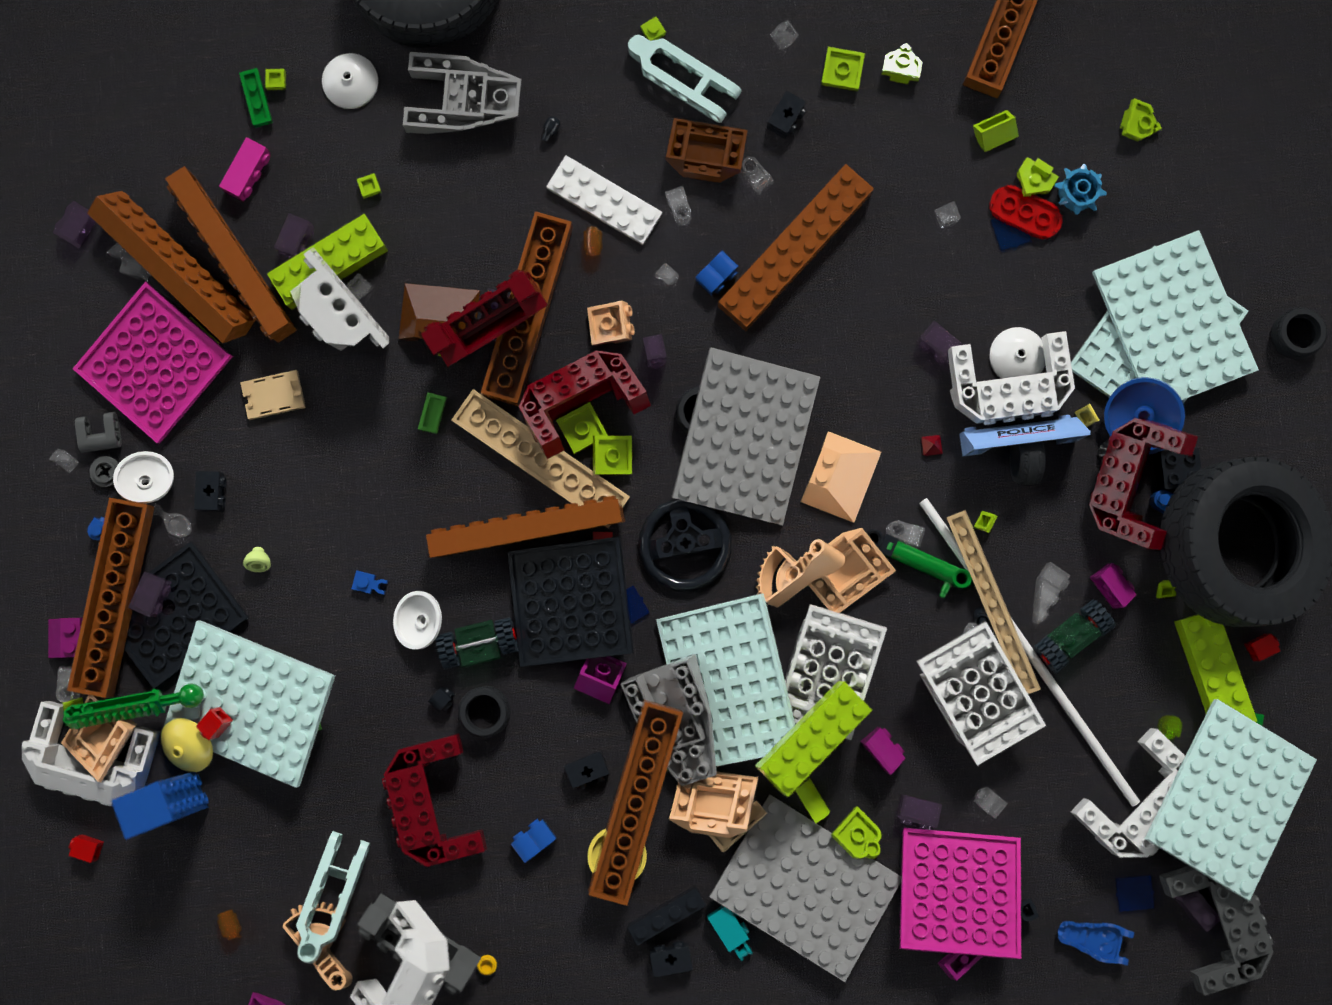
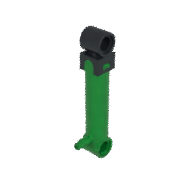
(921, 561)

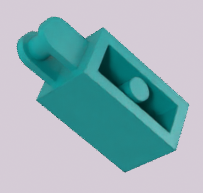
(730, 930)

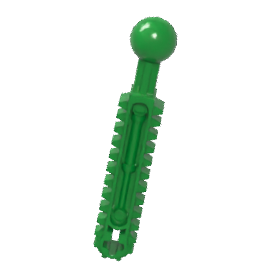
(130, 706)

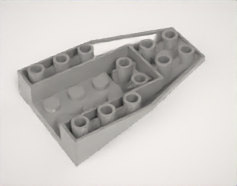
(681, 688)

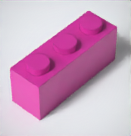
(245, 169)

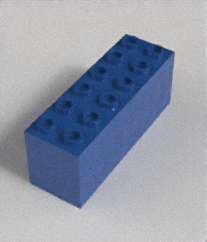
(160, 804)

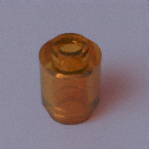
(592, 241)
(229, 924)

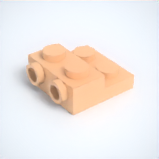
(610, 323)

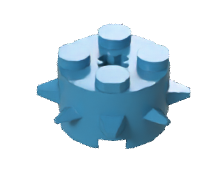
(1072, 196)

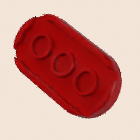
(1028, 214)

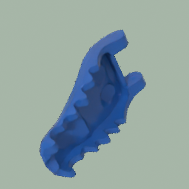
(1096, 939)

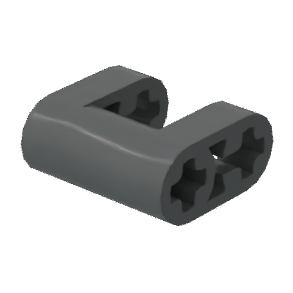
(94, 442)

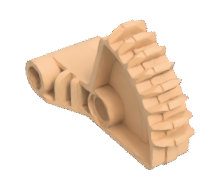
(794, 574)
(327, 964)

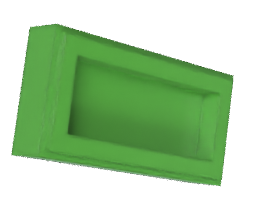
(432, 413)

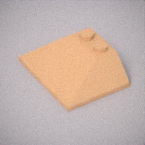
(841, 477)
(862, 571)
(98, 745)
(715, 805)

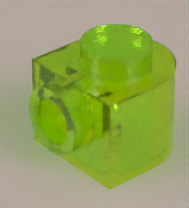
(1170, 726)

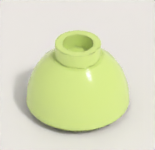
(257, 560)

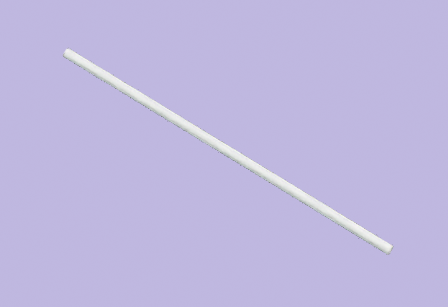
(1043, 672)

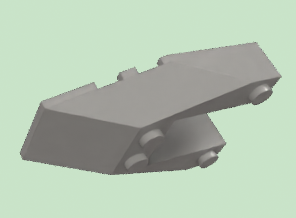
(471, 97)

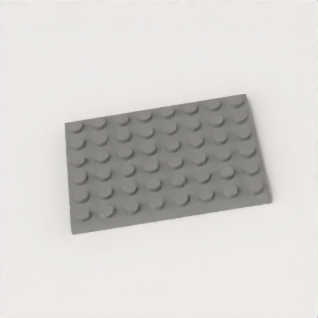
(745, 436)
(806, 888)

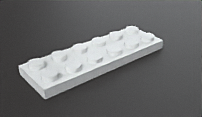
(604, 200)

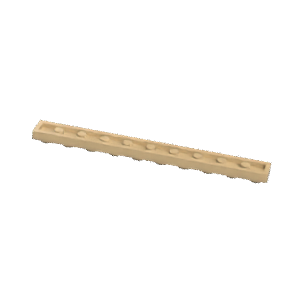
(992, 599)

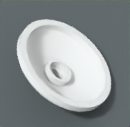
(356, 90)
(1005, 357)
(139, 469)
(410, 620)

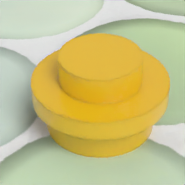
(487, 965)

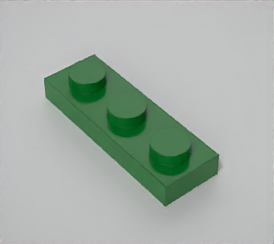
(255, 97)

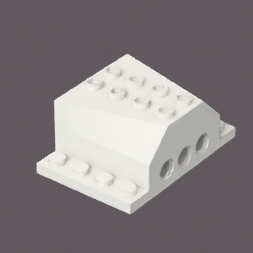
(333, 308)
(829, 651)
(979, 694)

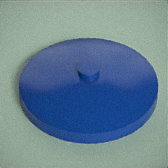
(1146, 400)

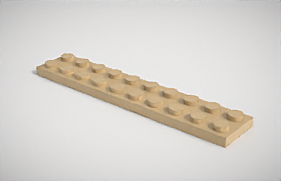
(516, 443)

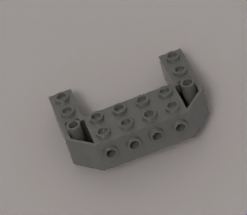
(377, 925)
(1242, 926)

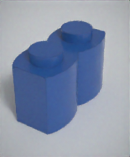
(717, 273)
(533, 840)

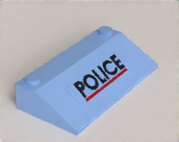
(1062, 430)

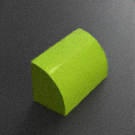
(996, 130)
(812, 800)

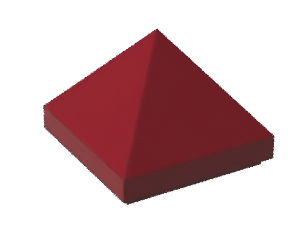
(931, 445)

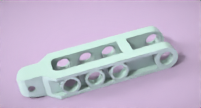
(643, 49)
(312, 943)

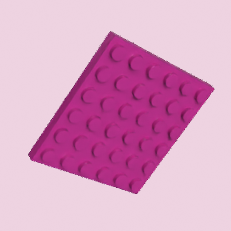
(152, 362)
(961, 893)

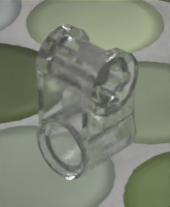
(757, 176)
(678, 203)
(909, 533)
(63, 679)

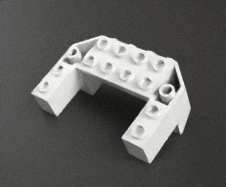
(1012, 396)
(59, 770)
(1129, 837)
(423, 964)

